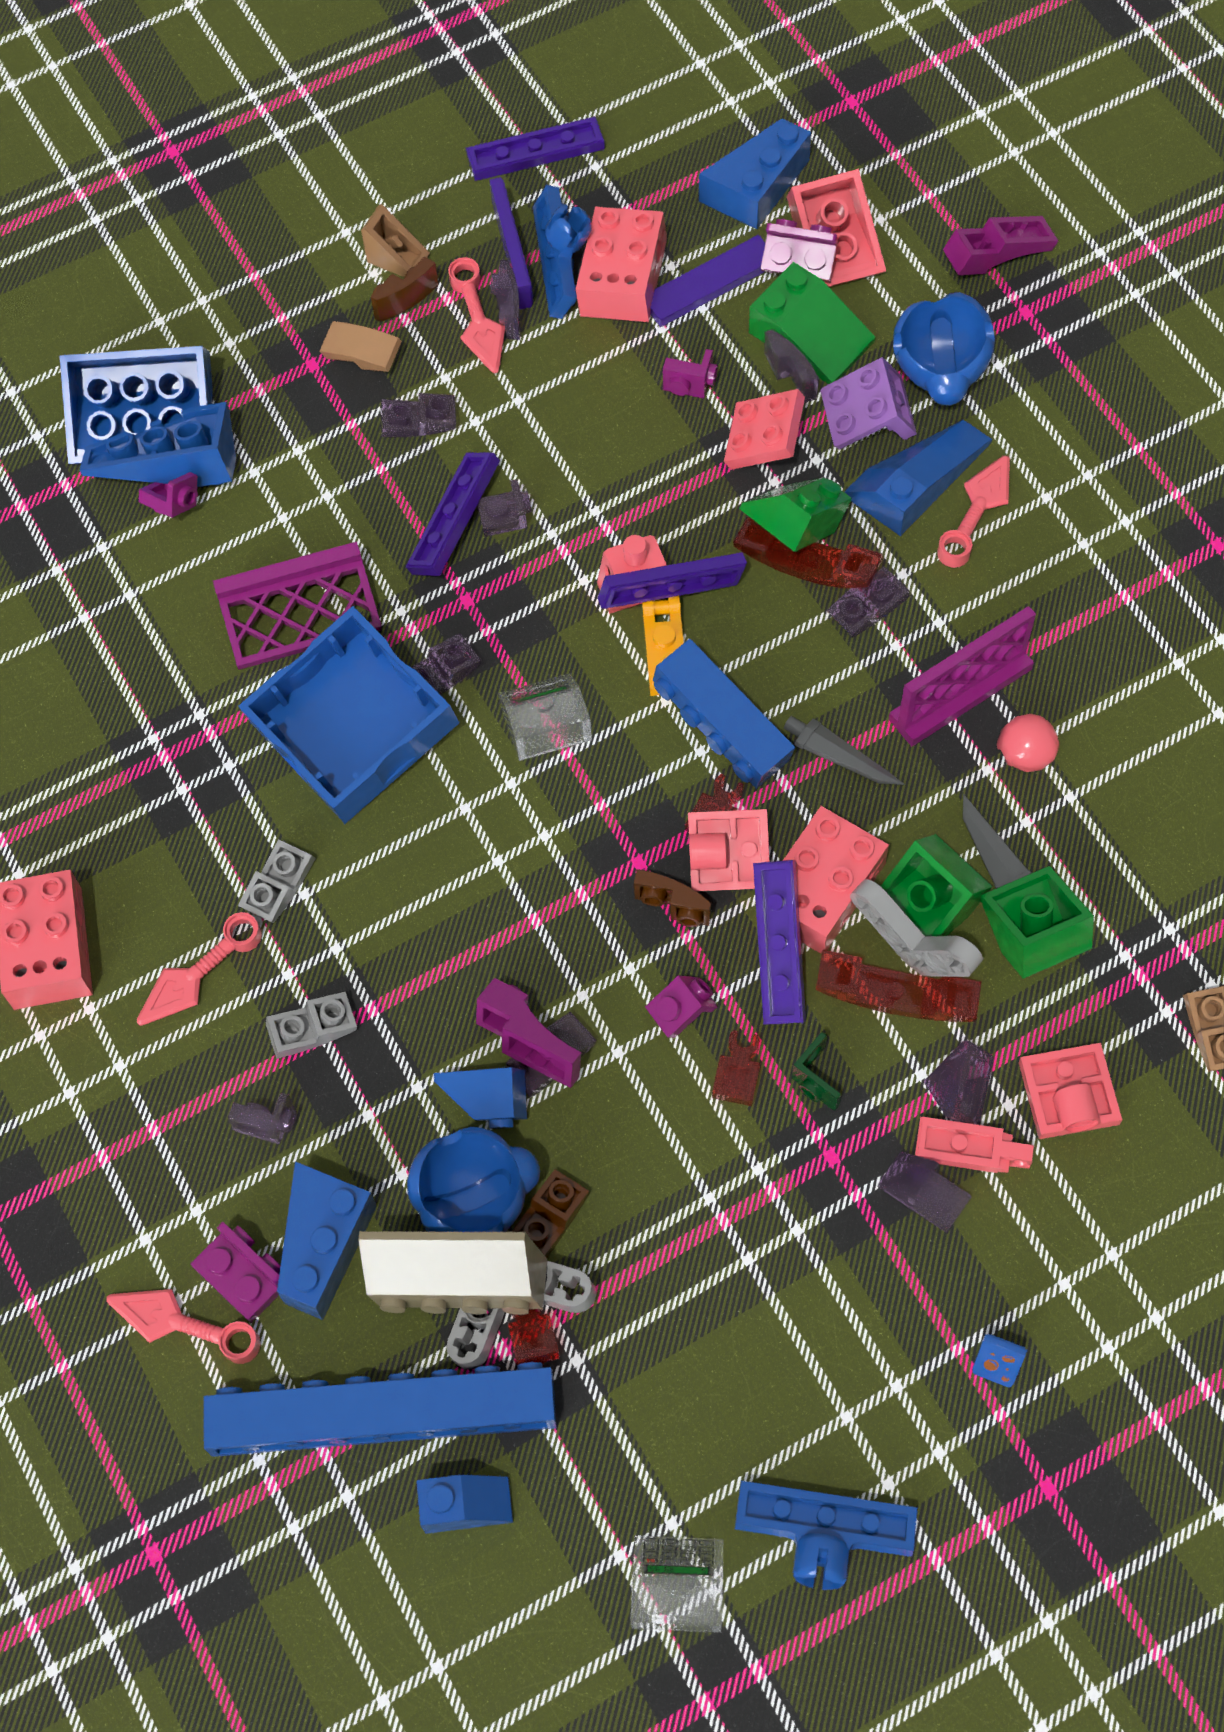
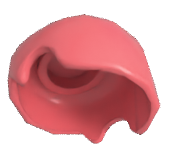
(1028, 742)

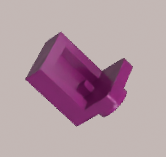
(688, 377)
(171, 498)
(681, 1004)

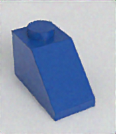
(488, 1094)
(463, 1502)

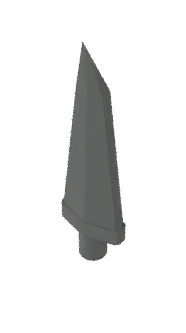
(826, 744)
(996, 855)

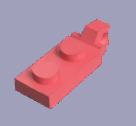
(970, 1146)

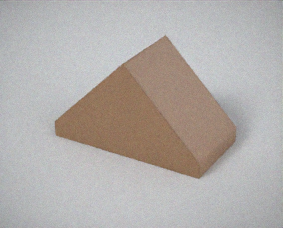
(390, 243)

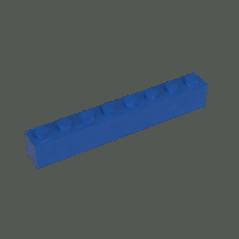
(380, 1410)

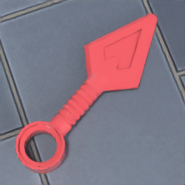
(482, 335)
(985, 491)
(180, 987)
(159, 1314)

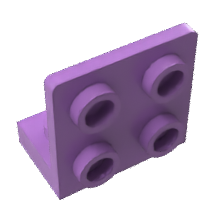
(866, 403)

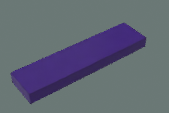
(535, 148)
(511, 241)
(708, 281)
(452, 514)
(671, 580)
(779, 942)

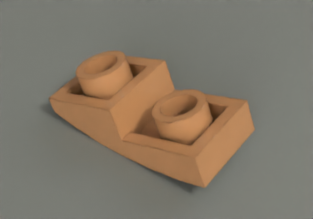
(362, 345)
(1206, 1018)

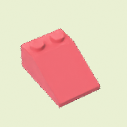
(843, 206)

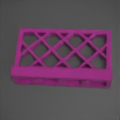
(282, 579)
(965, 678)

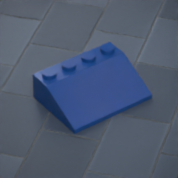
(129, 390)

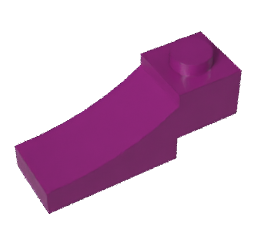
(998, 241)
(506, 1013)

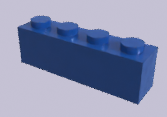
(722, 714)

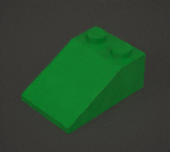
(812, 320)

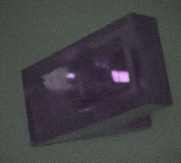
(923, 1190)

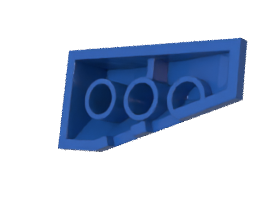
(195, 444)
(911, 480)

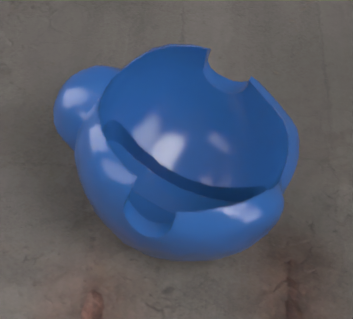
(944, 345)
(471, 1182)

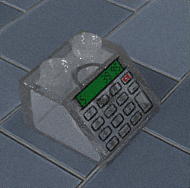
(546, 716)
(677, 1584)

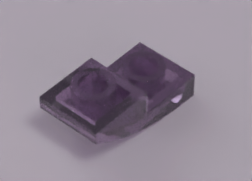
(507, 296)
(422, 417)
(866, 606)
(448, 663)

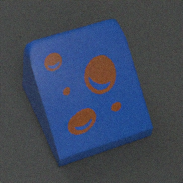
(998, 1360)

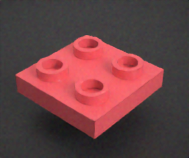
(764, 429)
(725, 848)
(1070, 1091)

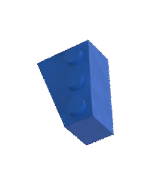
(320, 1238)

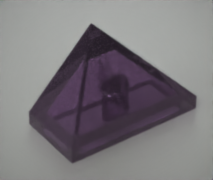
(962, 1083)

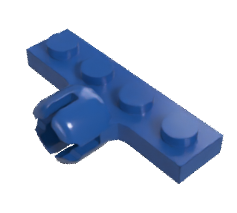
(557, 241)
(825, 1527)

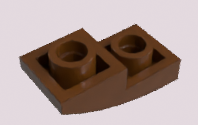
(400, 294)
(685, 904)
(552, 1211)

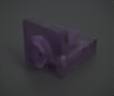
(504, 511)
(260, 1123)

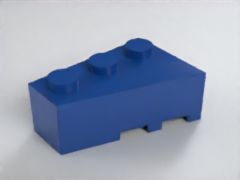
(756, 173)

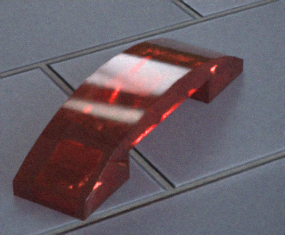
(812, 563)
(896, 991)

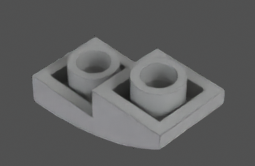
(278, 882)
(312, 1026)

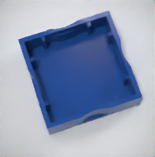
(349, 715)

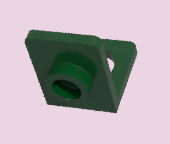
(810, 1084)

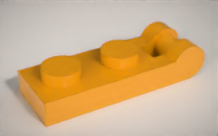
(661, 637)

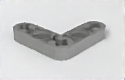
(925, 954)
(462, 1333)

